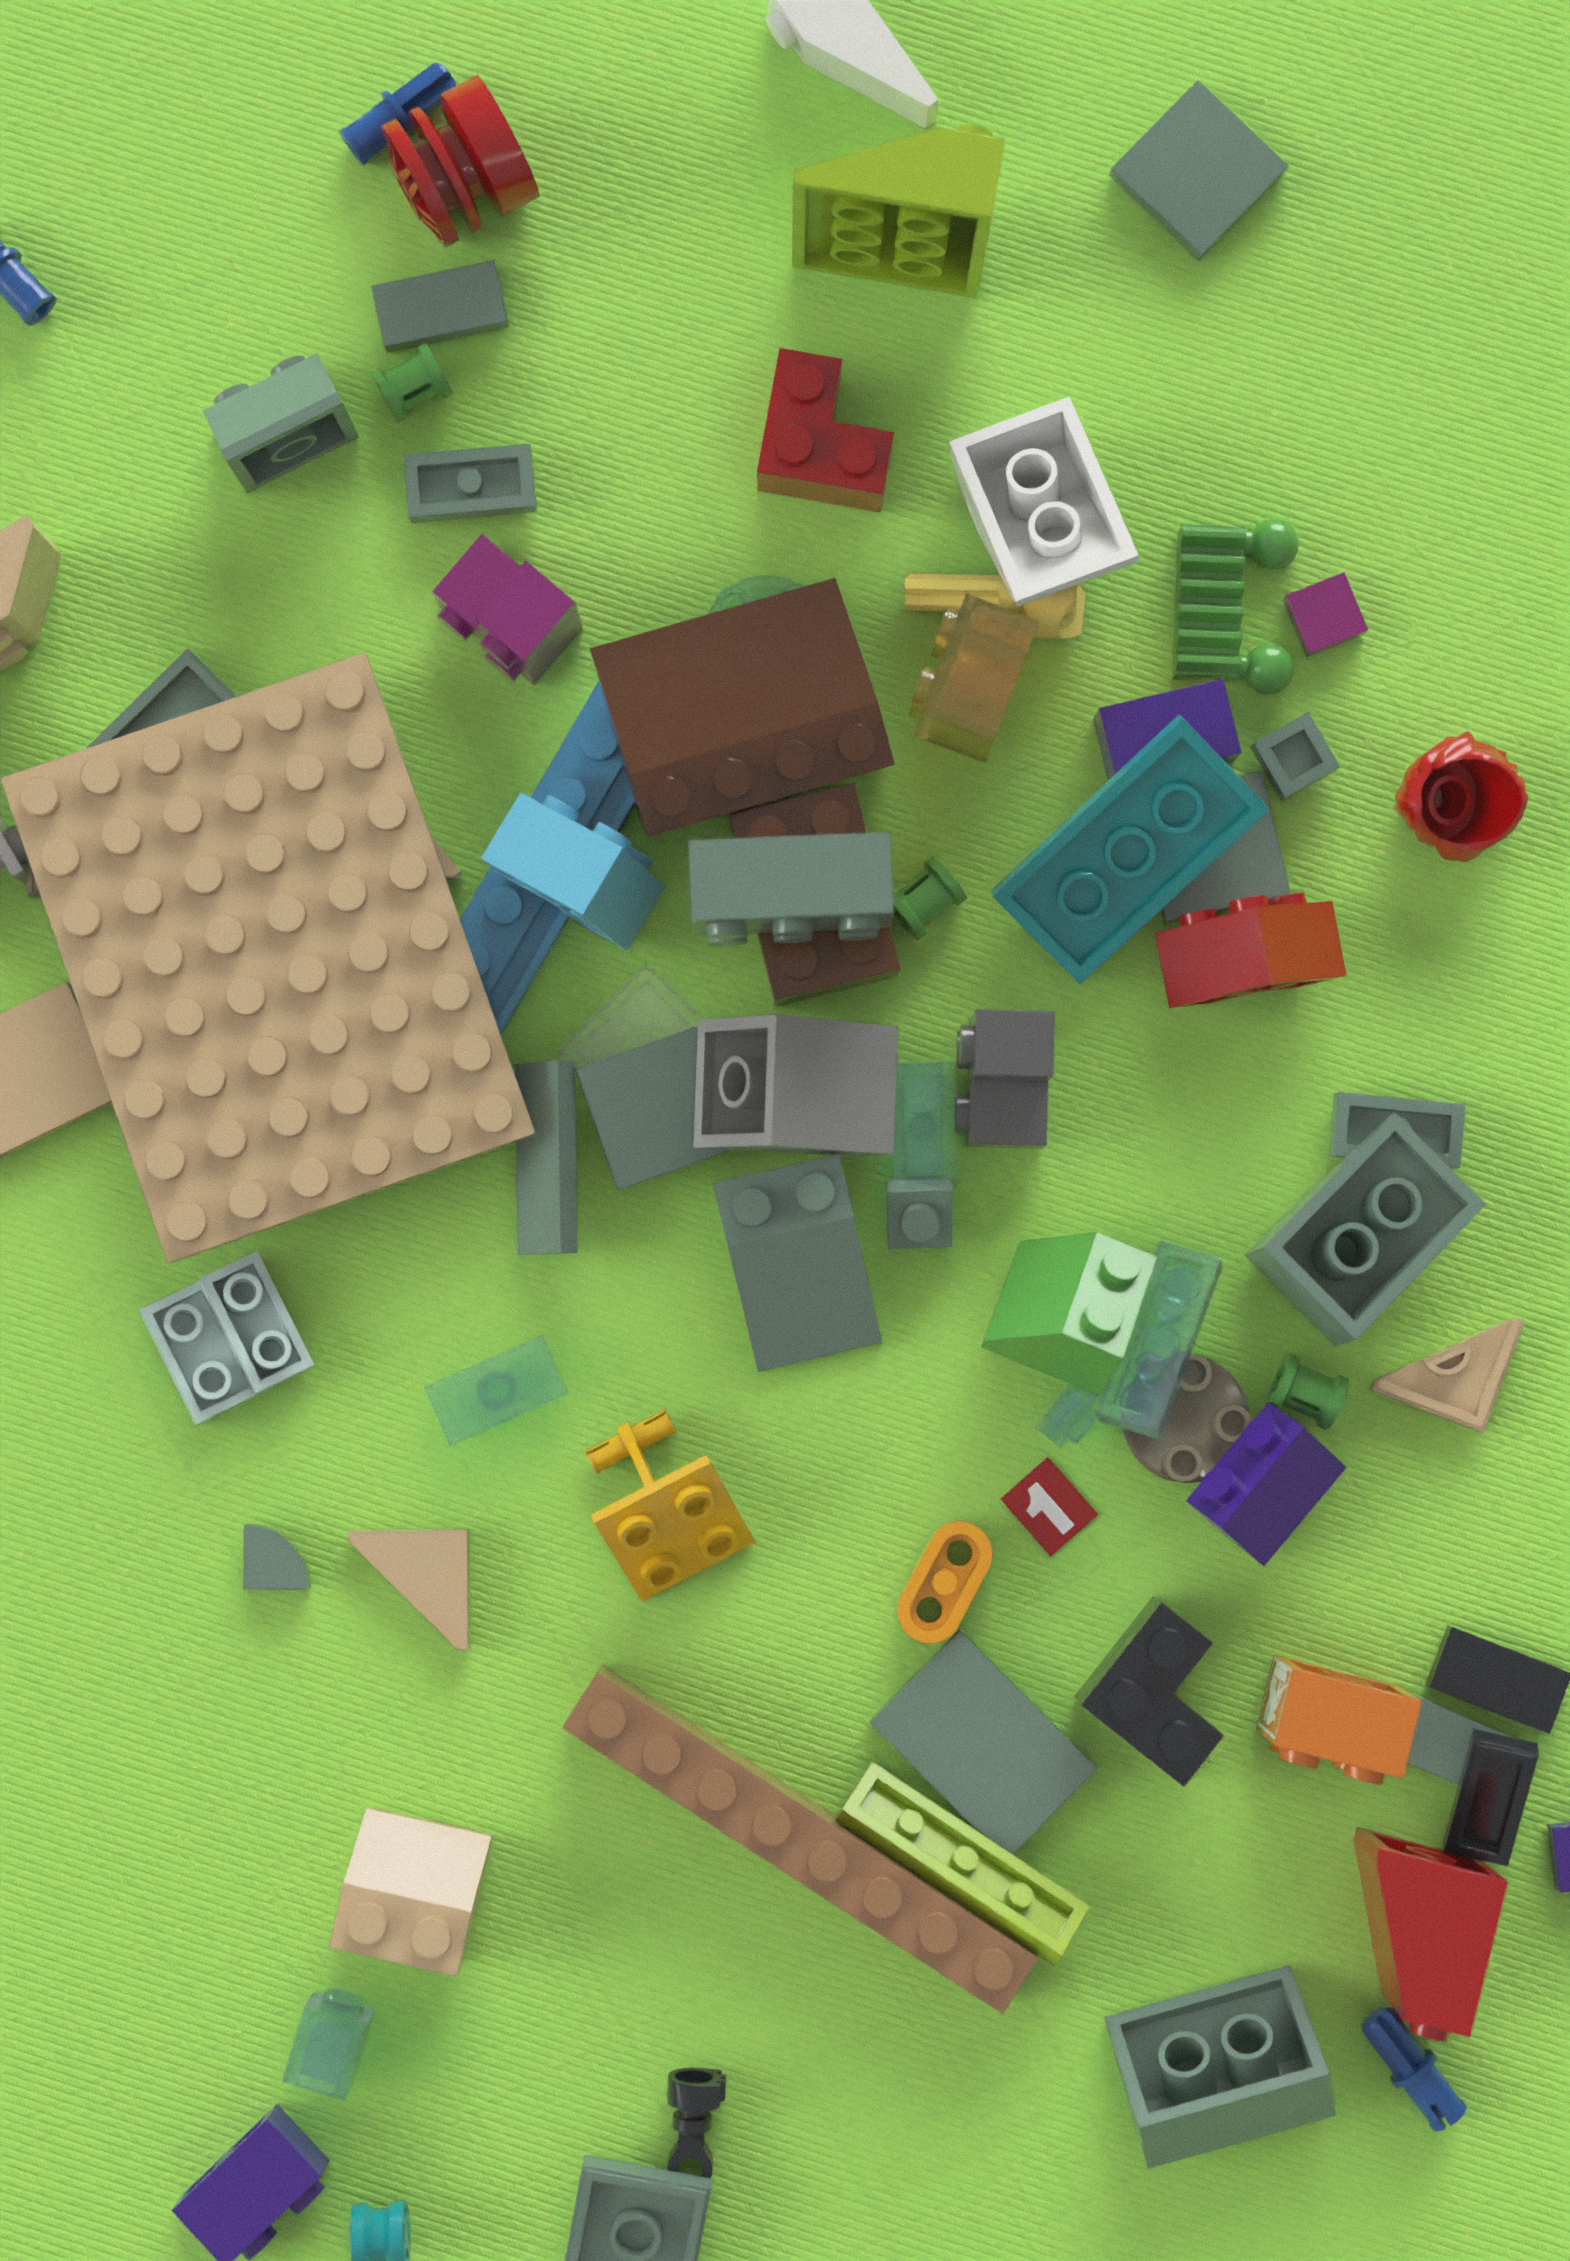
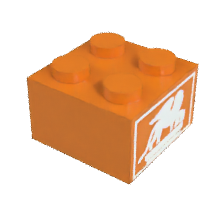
(1338, 1718)

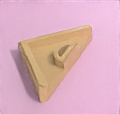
(1458, 1380)
(428, 1570)

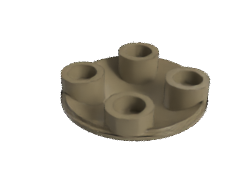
(1201, 1425)

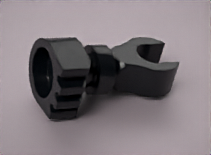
(694, 2095)

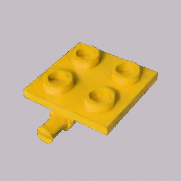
(670, 1523)

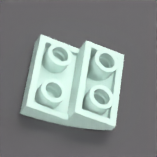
(226, 1338)

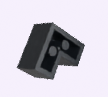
(1137, 1687)

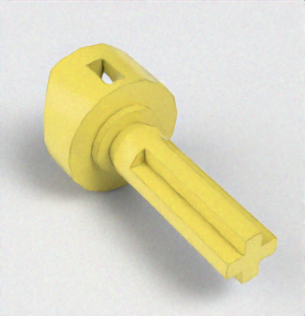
(941, 591)

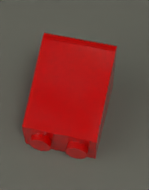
(1429, 1929)

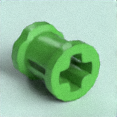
(412, 382)
(926, 898)
(1308, 1391)

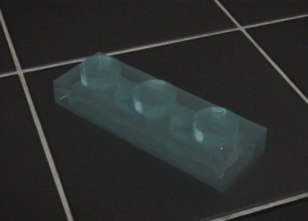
(1161, 1340)

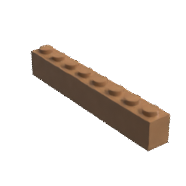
(797, 1837)

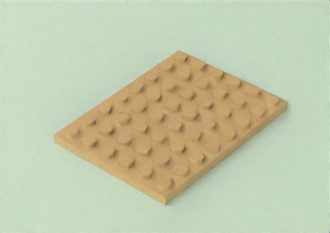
(267, 957)

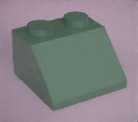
(279, 421)

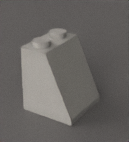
(795, 1085)

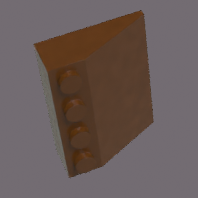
(741, 707)

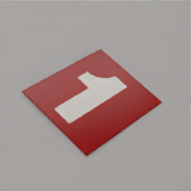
(1049, 1506)

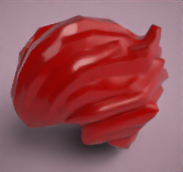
(1461, 797)

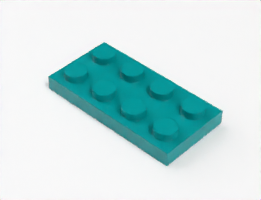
(1129, 849)

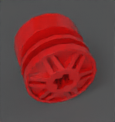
(460, 161)

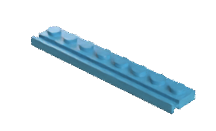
(511, 926)

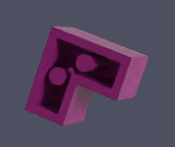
(510, 608)

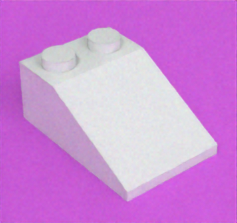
(1041, 502)

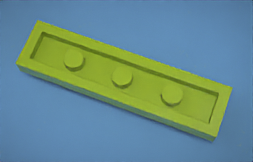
(963, 1864)

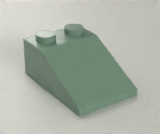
(1365, 1231)
(798, 1262)

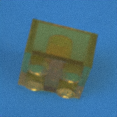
(977, 671)

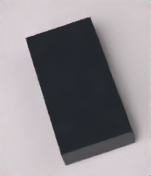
(1498, 1679)
(1490, 1797)

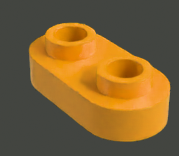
(947, 1582)

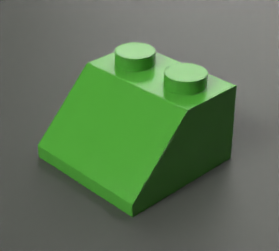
(1070, 1307)

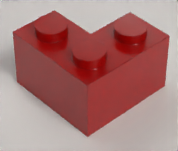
(810, 453)
(1250, 950)

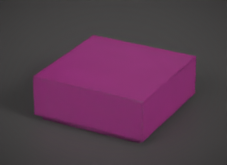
(1325, 614)

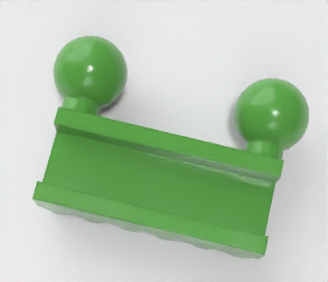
(1211, 600)

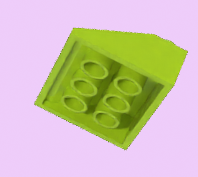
(901, 210)

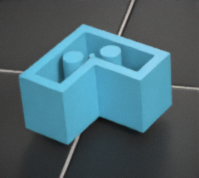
(579, 870)

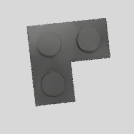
(1007, 1078)

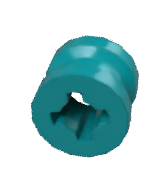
(380, 2232)

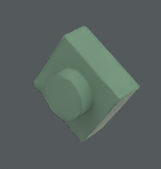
(1295, 756)
(919, 1213)

